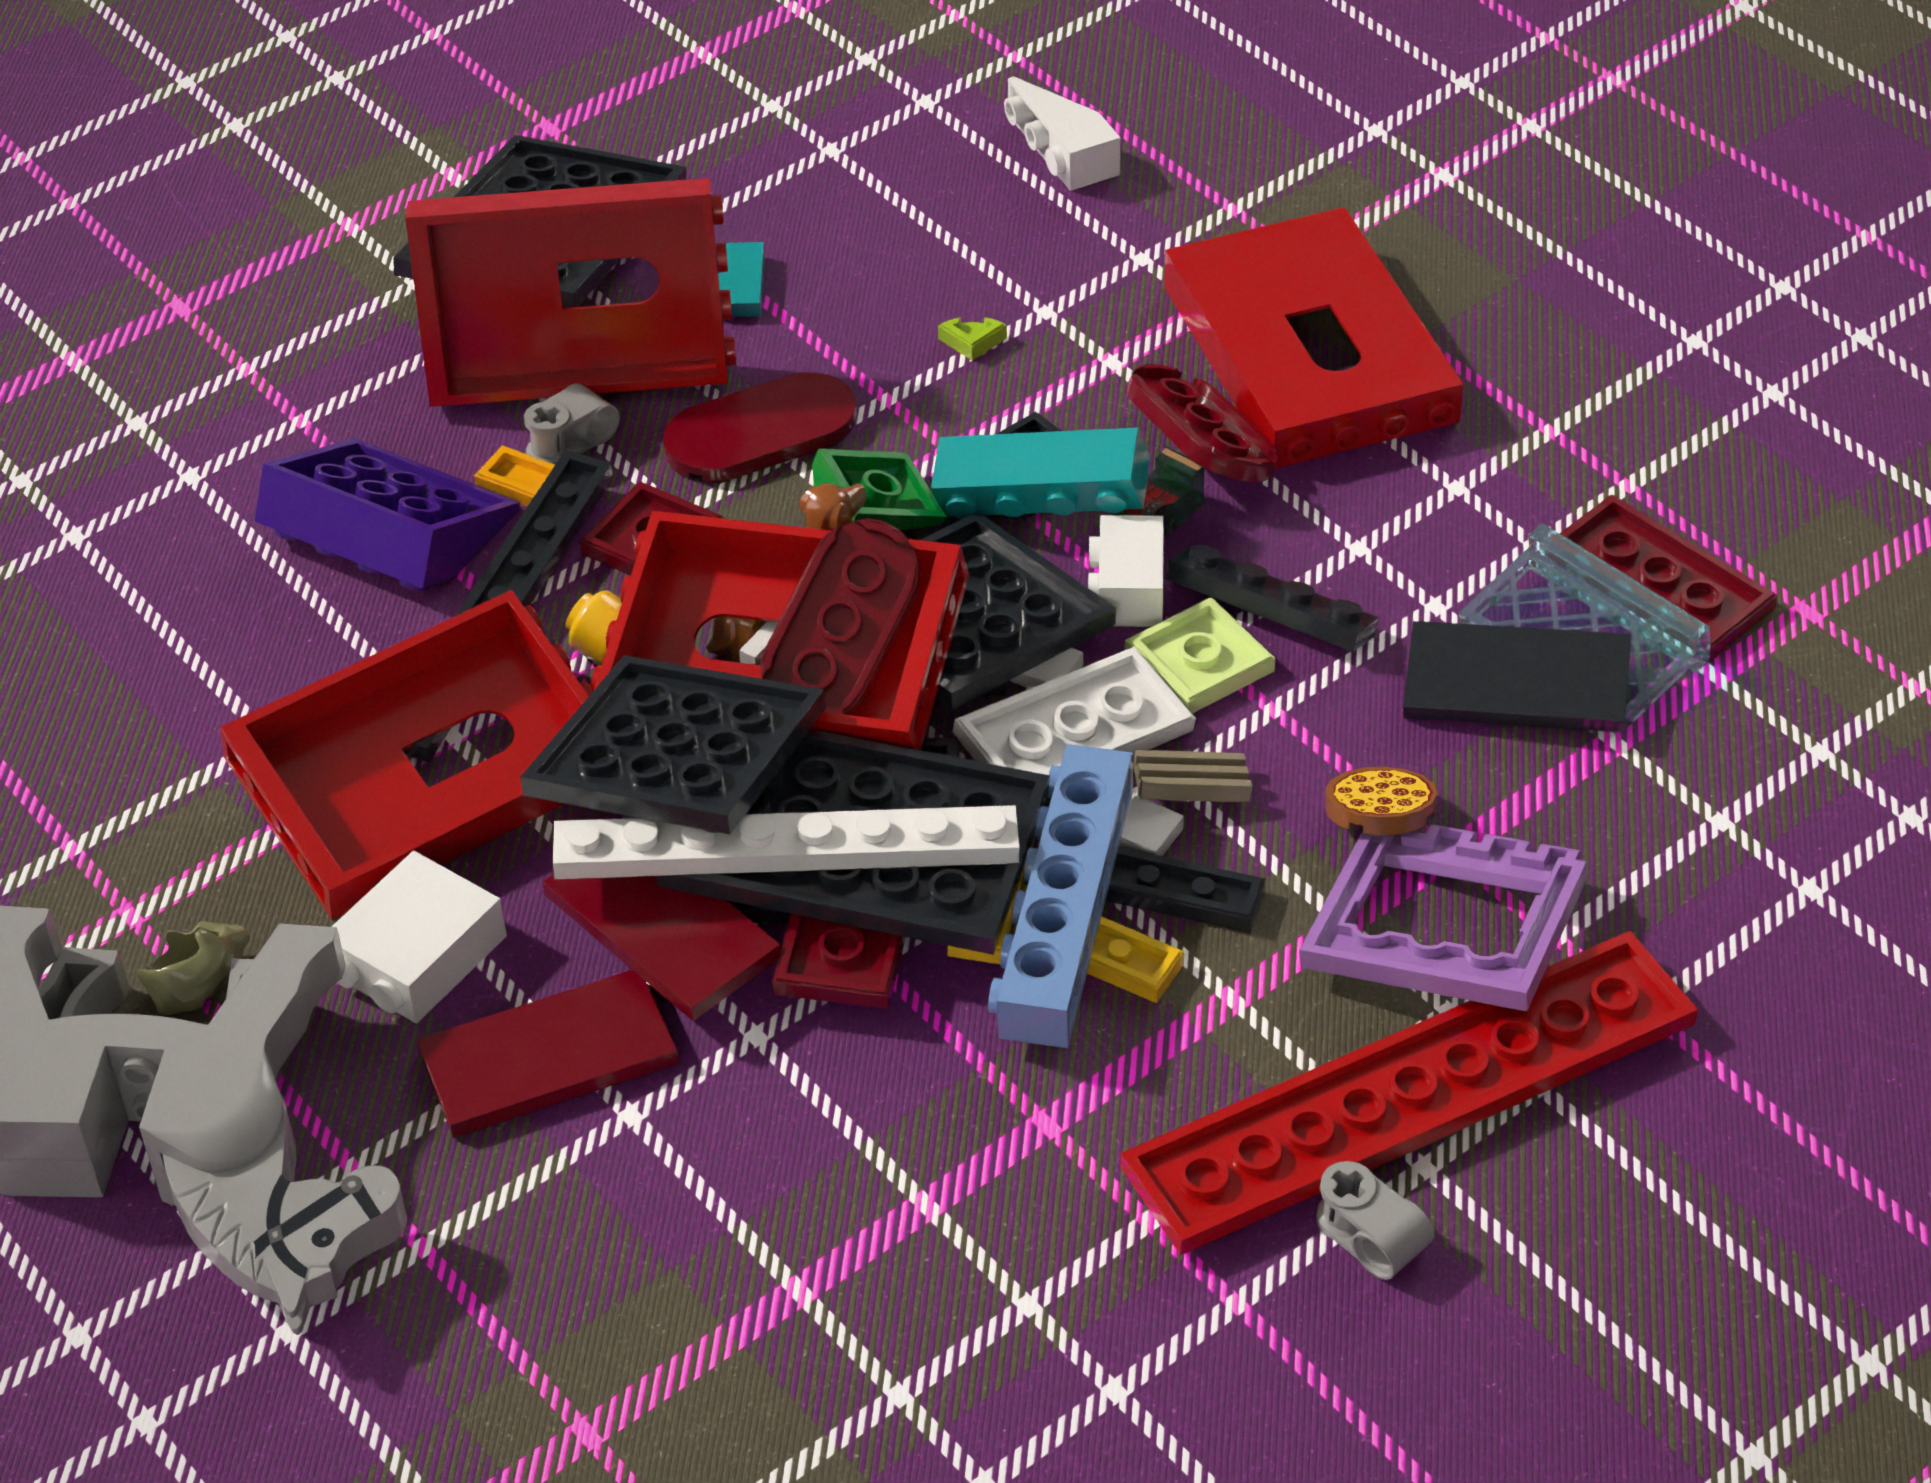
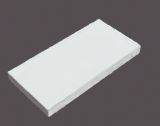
(1103, 705)

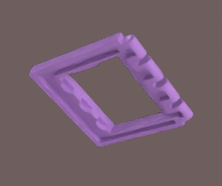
(1448, 968)

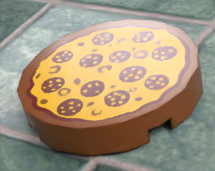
(1381, 800)

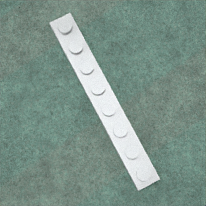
(788, 843)

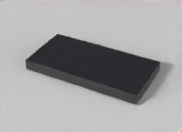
(1517, 676)

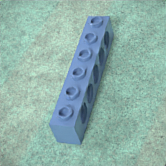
(1063, 898)

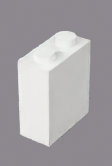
(417, 936)

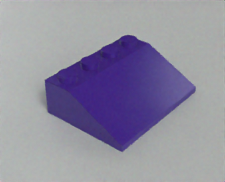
(380, 511)

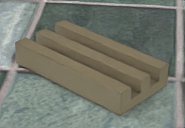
(1192, 776)

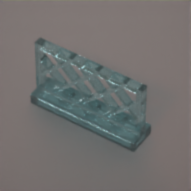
(1616, 598)

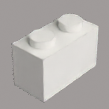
(1129, 567)

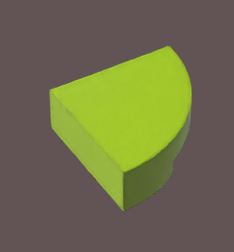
(972, 338)

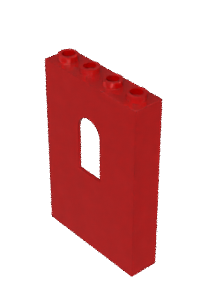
(495, 300)
(1237, 303)
(723, 567)
(333, 761)

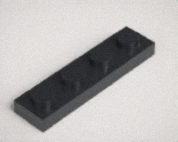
(1283, 602)

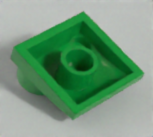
(892, 486)

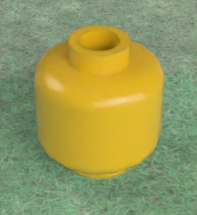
(590, 622)

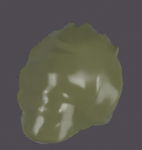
(193, 966)

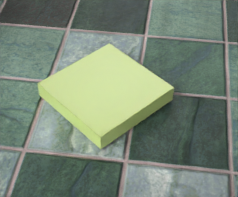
(1203, 654)

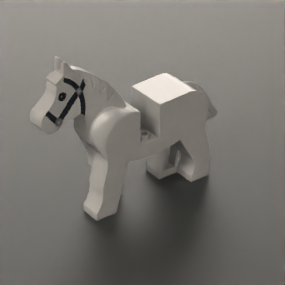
(202, 1101)

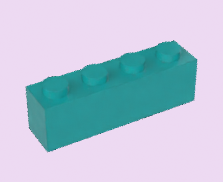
(1041, 472)

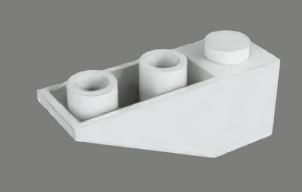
(1068, 136)

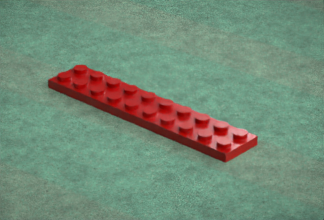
(1403, 1092)

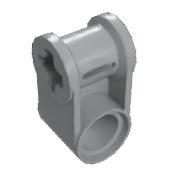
(569, 421)
(1375, 1224)

